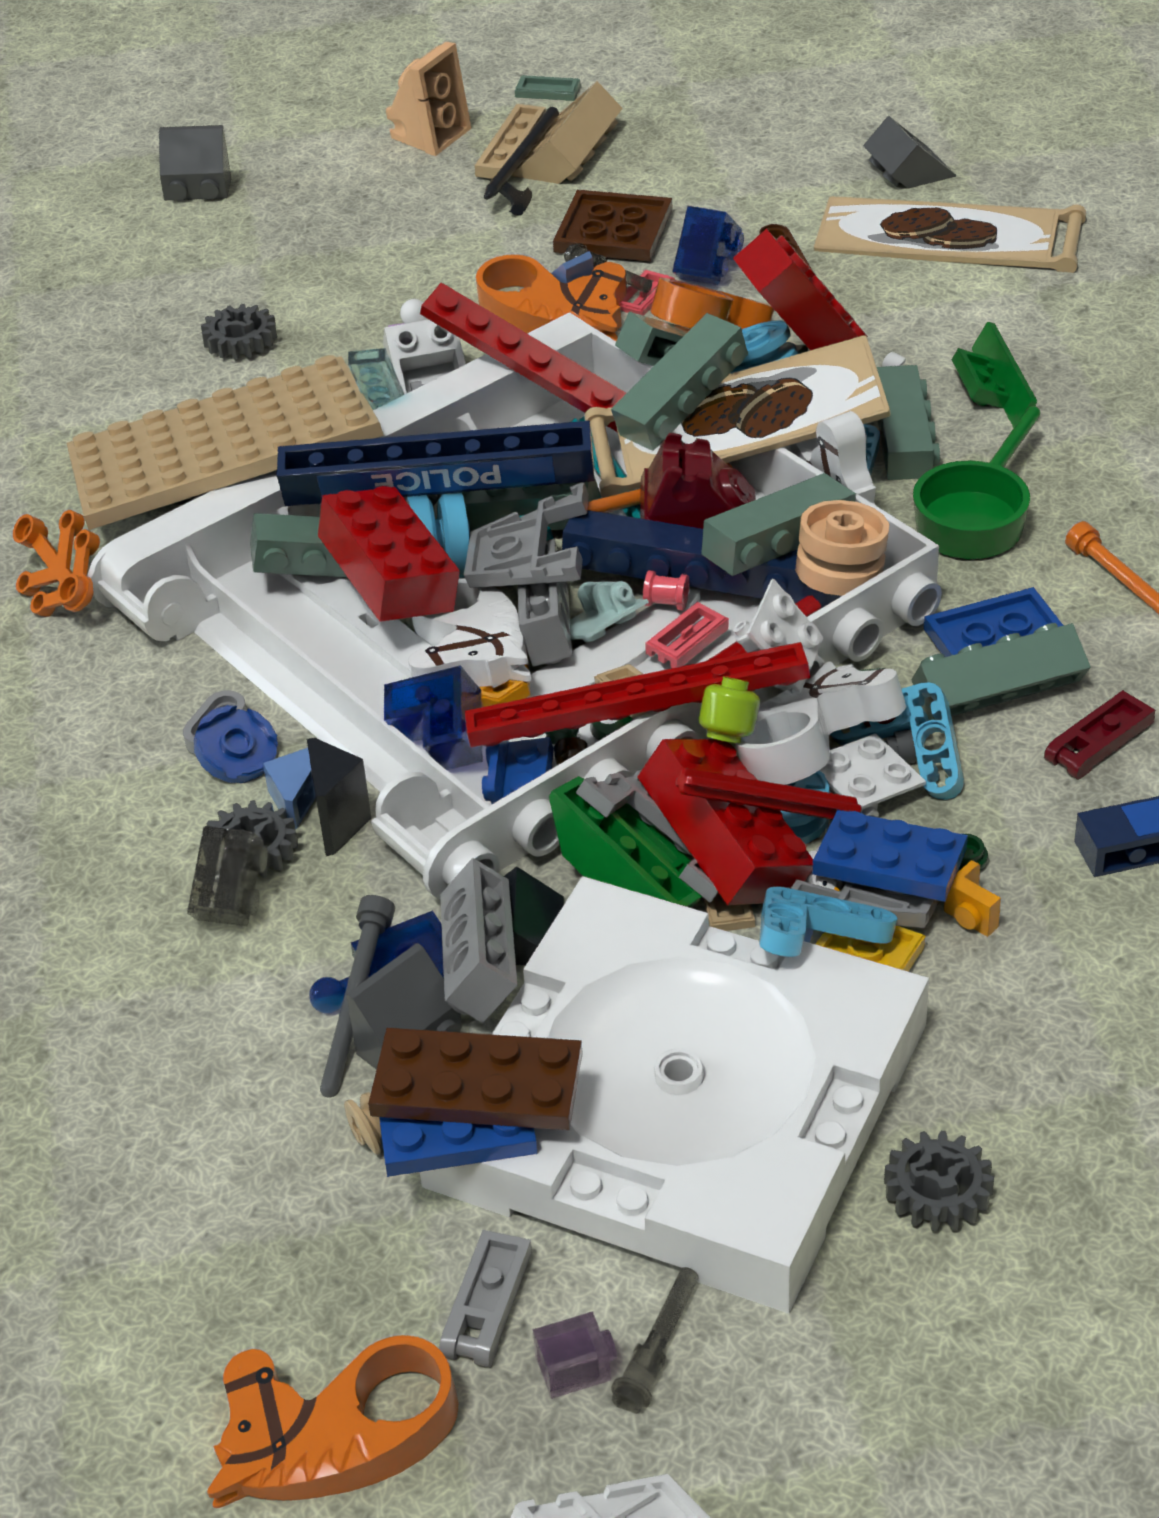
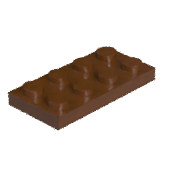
(476, 1078)

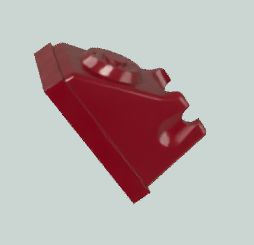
(690, 484)

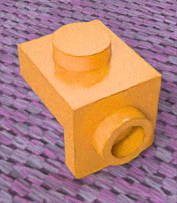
(971, 903)

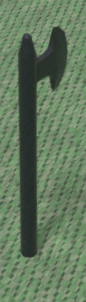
(519, 199)

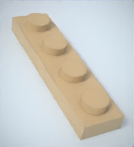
(507, 139)

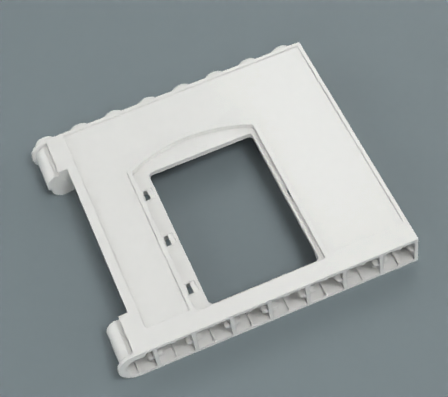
(328, 668)

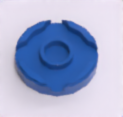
(234, 744)

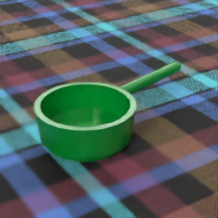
(975, 505)

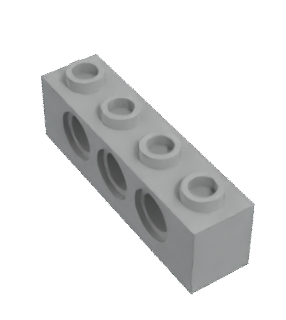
(545, 618)
(477, 941)

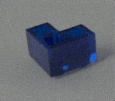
(707, 245)
(434, 711)

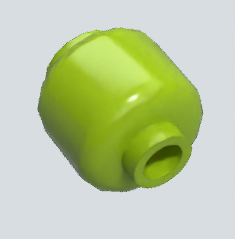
(729, 710)

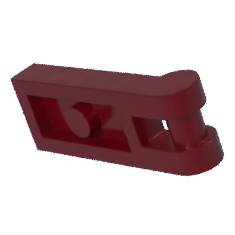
(1099, 734)

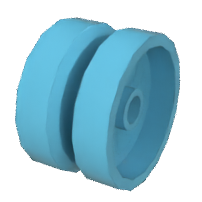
(451, 526)

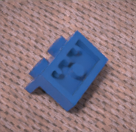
(515, 765)

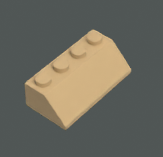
(572, 138)

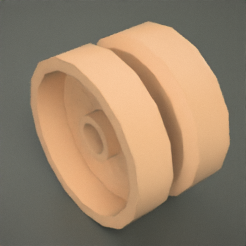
(841, 546)

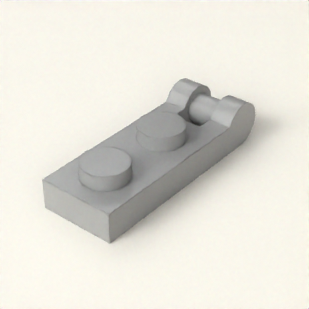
(486, 1297)

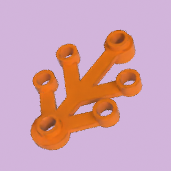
(75, 587)

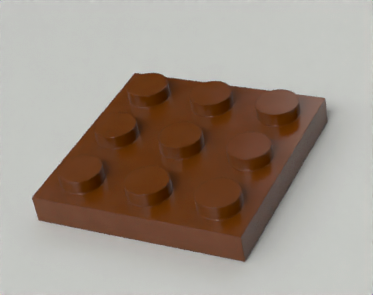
(614, 224)

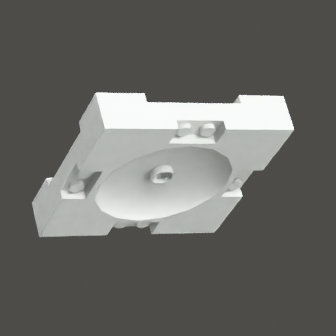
(709, 1090)

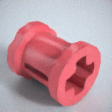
(666, 590)

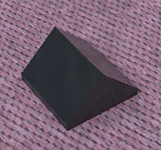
(339, 793)
(532, 911)

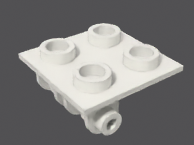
(779, 624)
(870, 773)

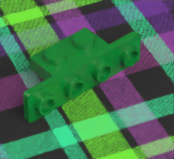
(994, 375)

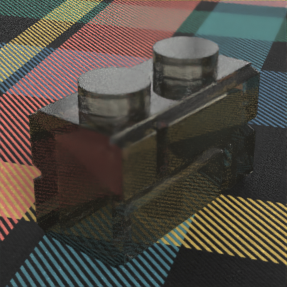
(227, 876)

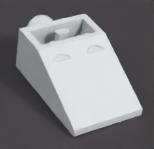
(420, 347)

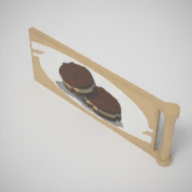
(950, 232)
(760, 409)

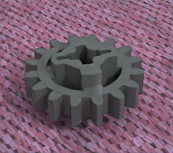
(239, 331)
(272, 827)
(931, 1177)

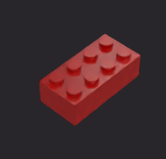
(796, 292)
(388, 553)
(733, 843)

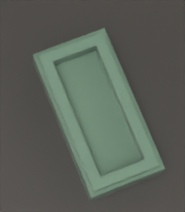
(547, 88)

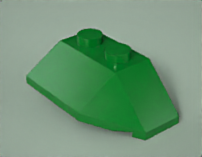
(619, 848)

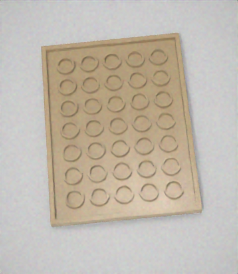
(215, 440)

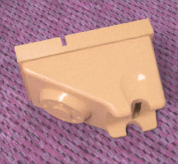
(430, 102)

